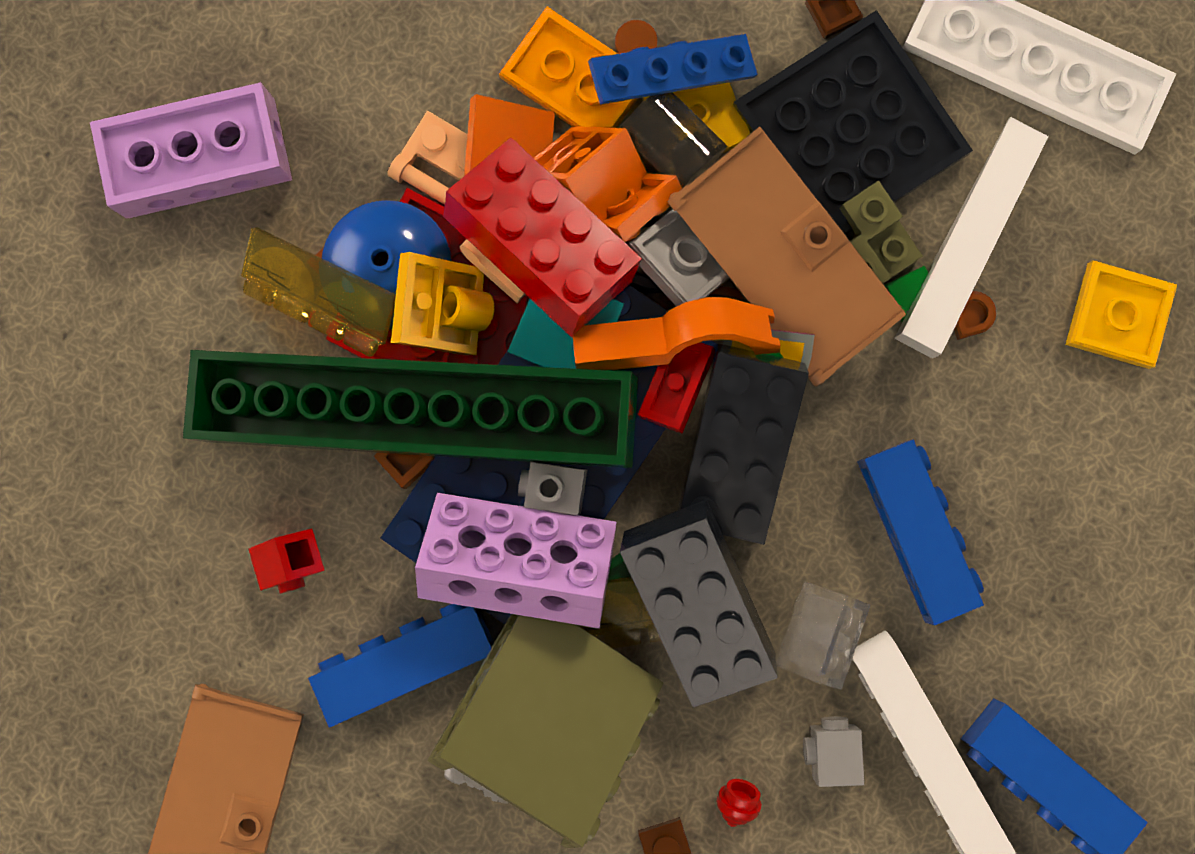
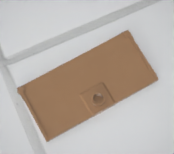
(787, 253)
(226, 776)

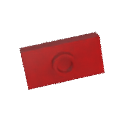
(677, 387)

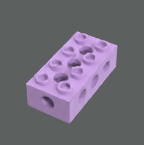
(171, 132)
(516, 560)

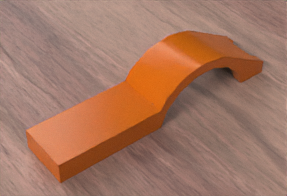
(659, 339)

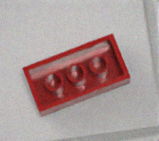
(540, 236)

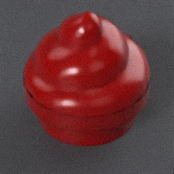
(739, 802)

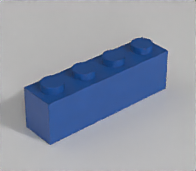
(921, 532)
(400, 665)
(1052, 780)

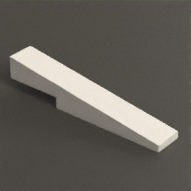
(971, 239)

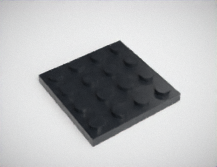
(856, 118)

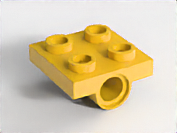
(440, 305)

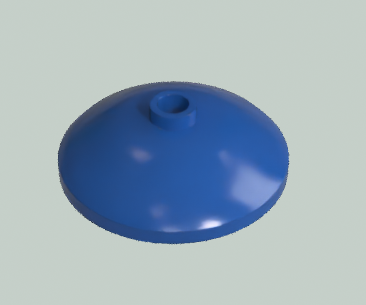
(385, 228)

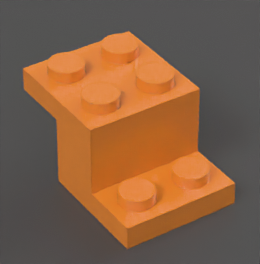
(609, 177)

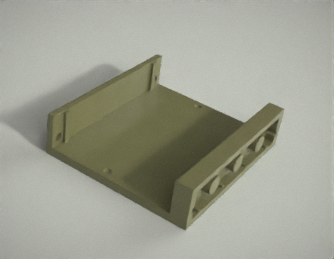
(550, 724)

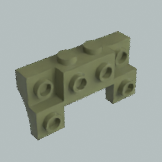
(878, 233)

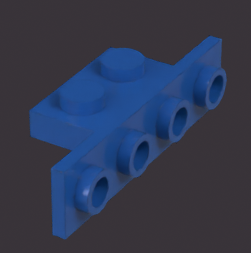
(672, 68)

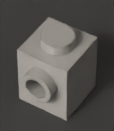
(553, 488)
(835, 753)

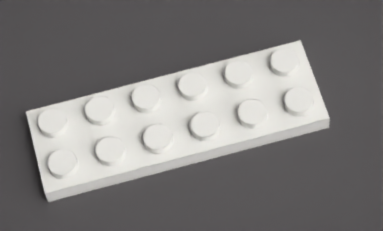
(1044, 66)

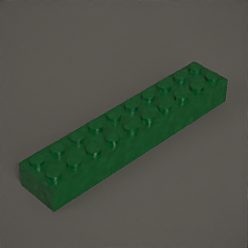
(413, 407)

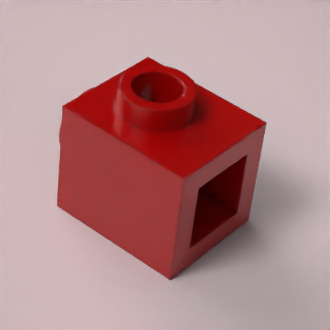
(286, 561)

